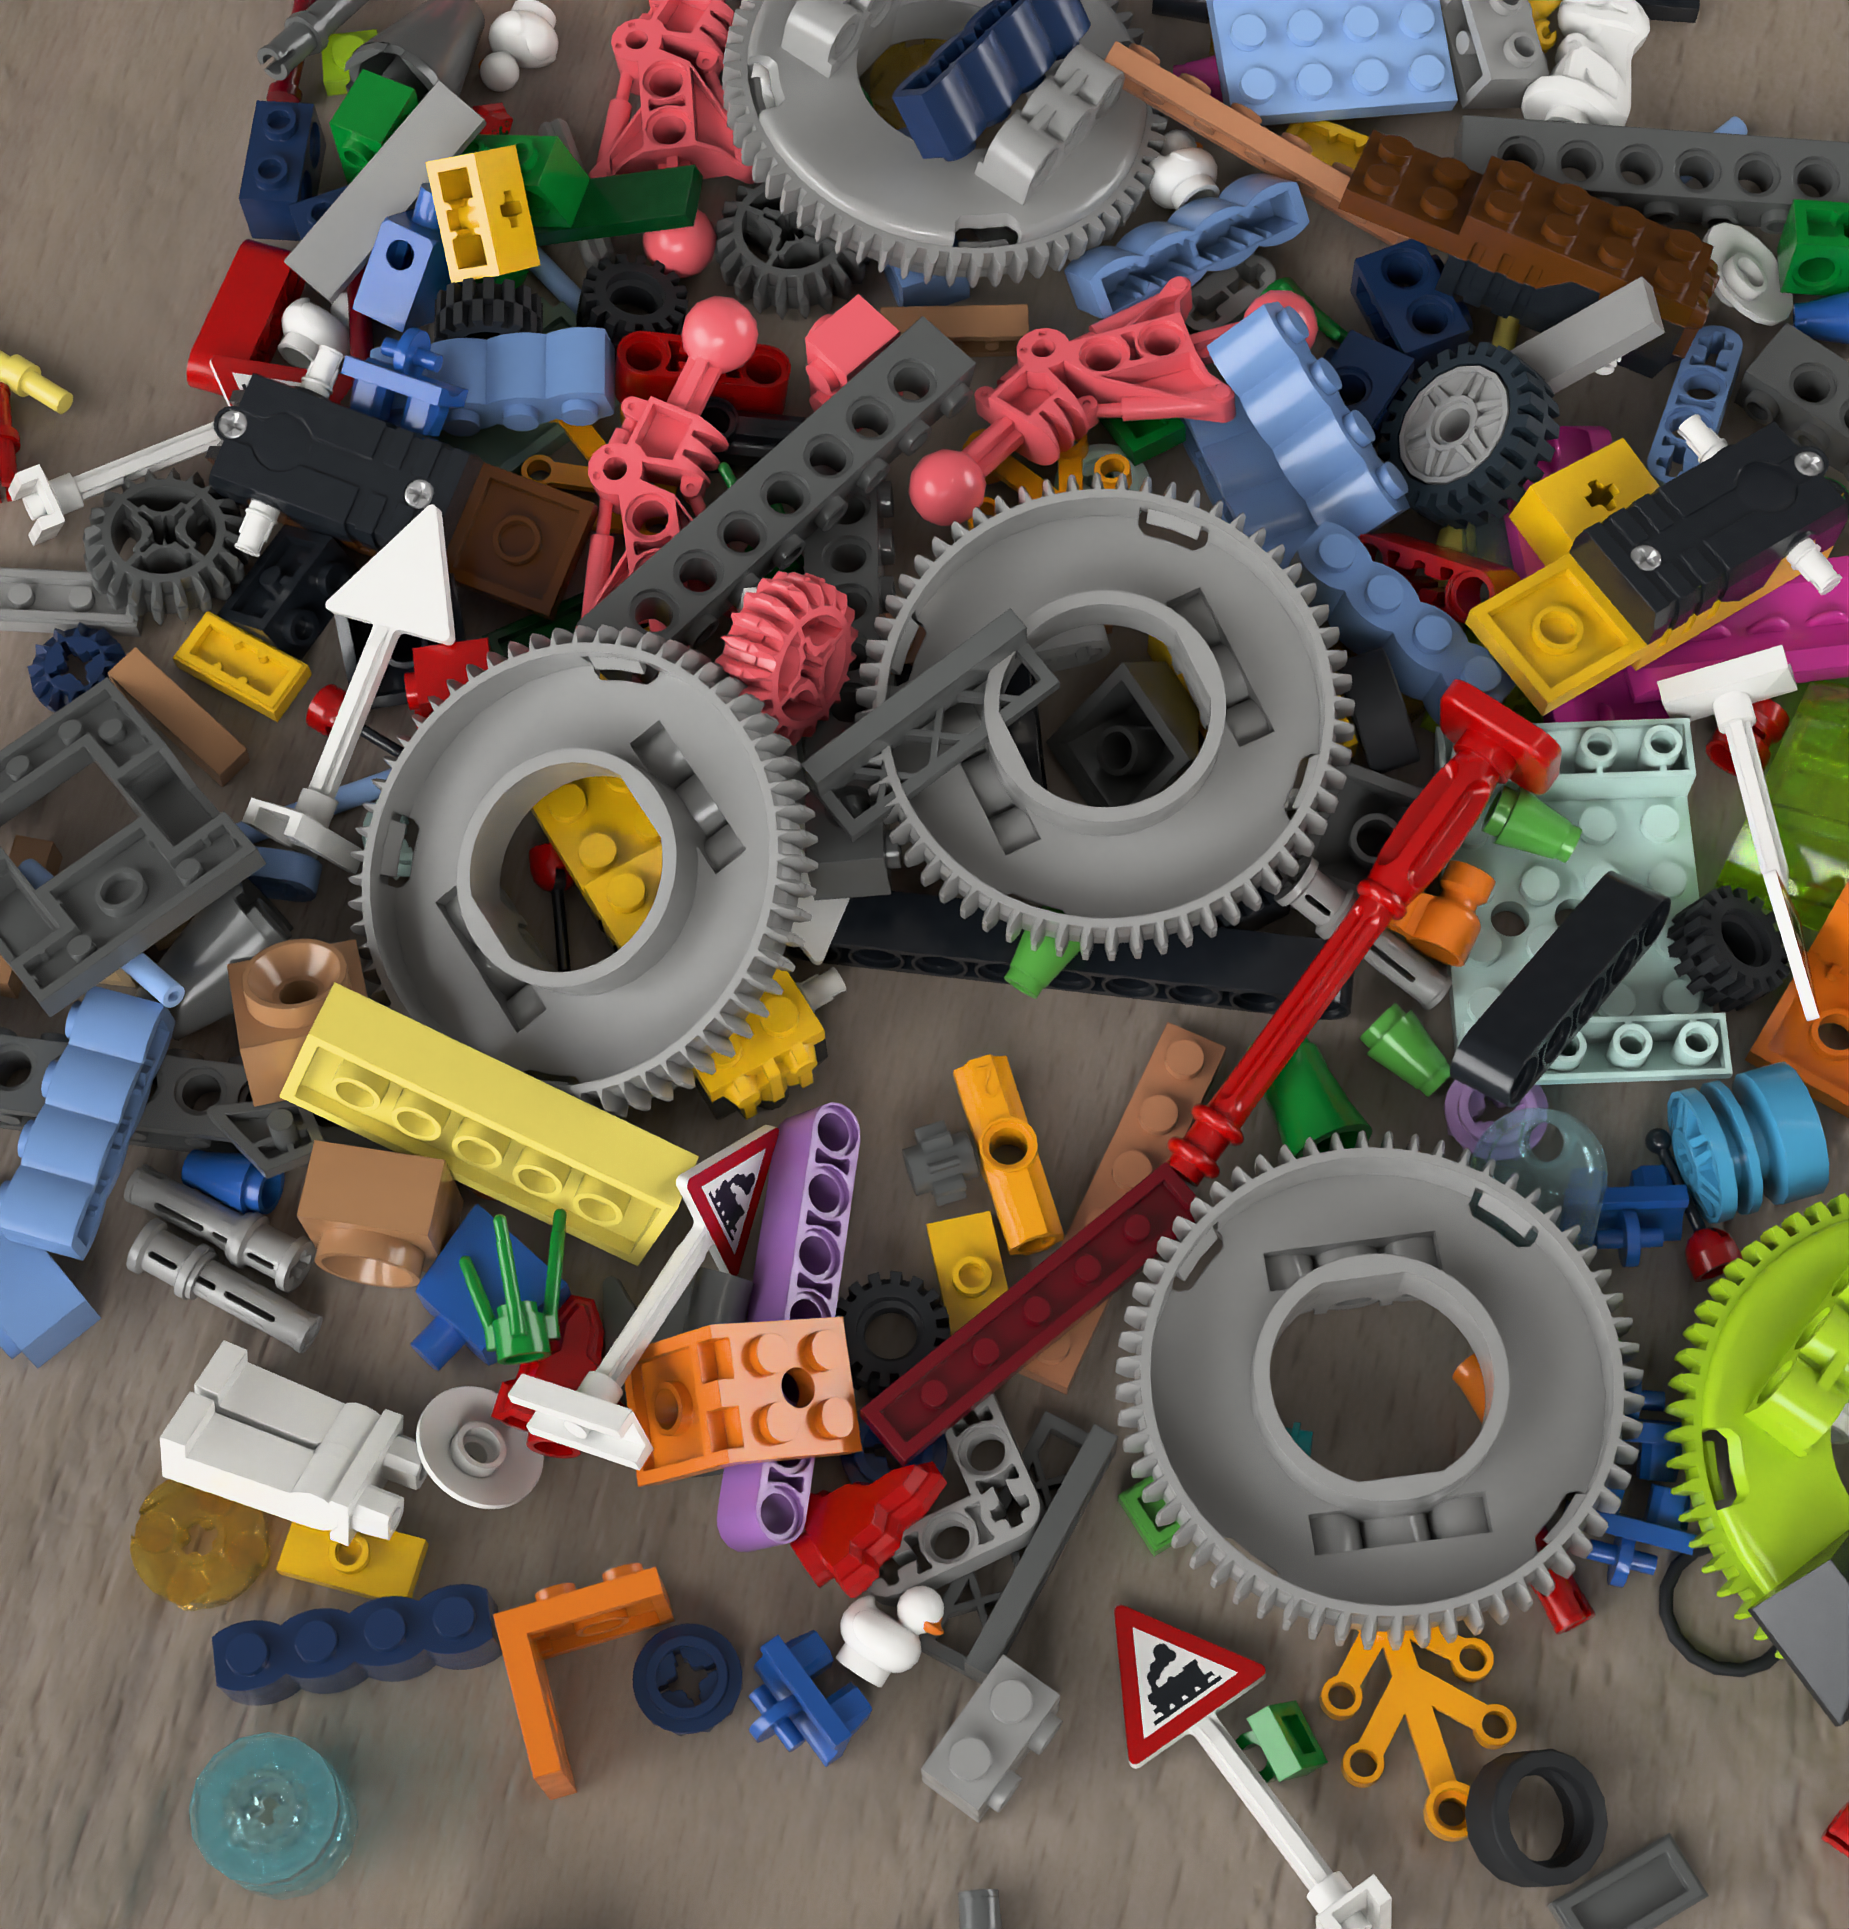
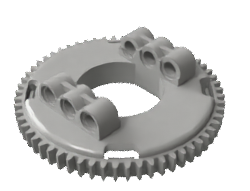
(1053, 174)
(1246, 658)
(728, 887)
(1342, 1237)

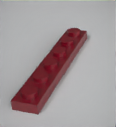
(1028, 1317)

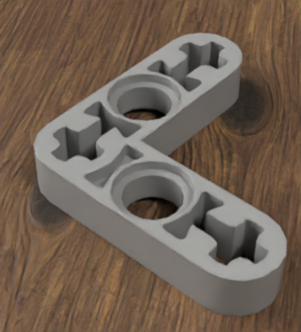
(977, 1513)

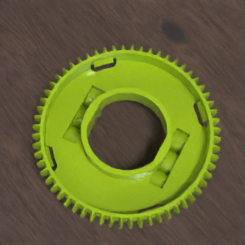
(1773, 1384)

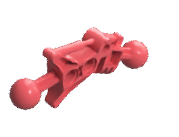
(680, 119)
(1124, 368)
(667, 447)

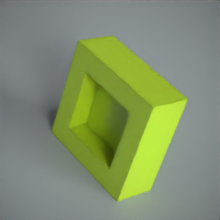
(337, 54)

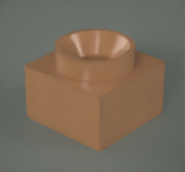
(278, 1002)
(377, 1213)

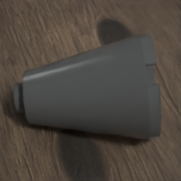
(424, 47)
(220, 934)

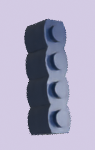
(985, 70)
(339, 1649)

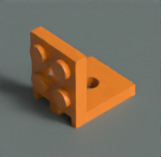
(1793, 1038)
(733, 1399)
(559, 1624)

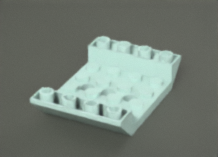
(1629, 797)

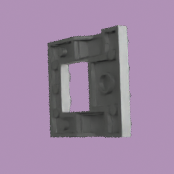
(131, 885)

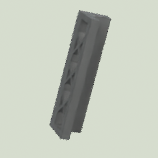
(916, 706)
(1041, 1554)

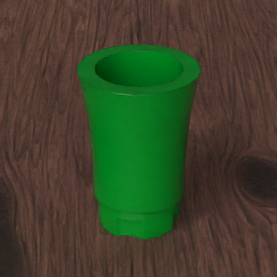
(1312, 1104)

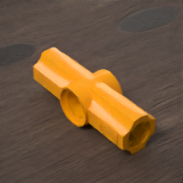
(1017, 1189)

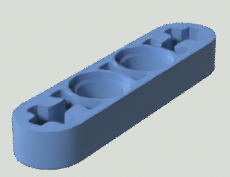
(1680, 406)

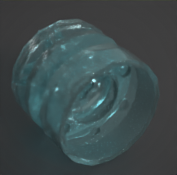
(310, 1829)

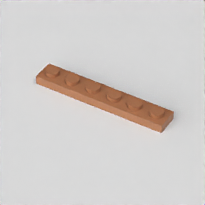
(1238, 132)
(1159, 1109)

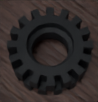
(636, 286)
(486, 310)
(1701, 946)
(885, 1297)

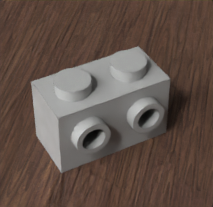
(1492, 51)
(991, 1739)

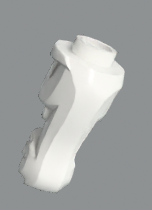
(1591, 64)

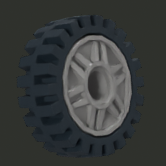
(1470, 434)

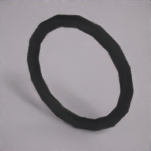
(1675, 1636)

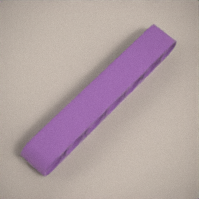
(793, 1279)

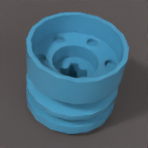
(1748, 1142)

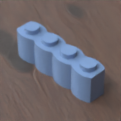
(1195, 239)
(523, 379)
(1305, 422)
(1248, 479)
(1382, 609)
(86, 1122)

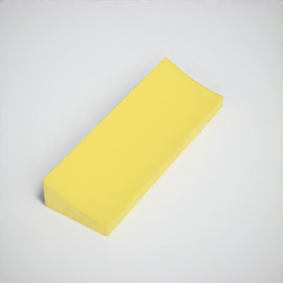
(488, 1123)

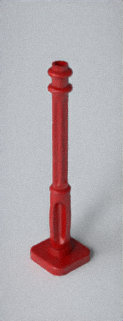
(1489, 749)

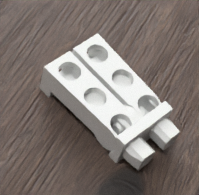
(290, 1450)

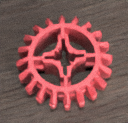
(792, 649)

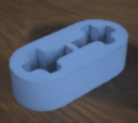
(287, 875)

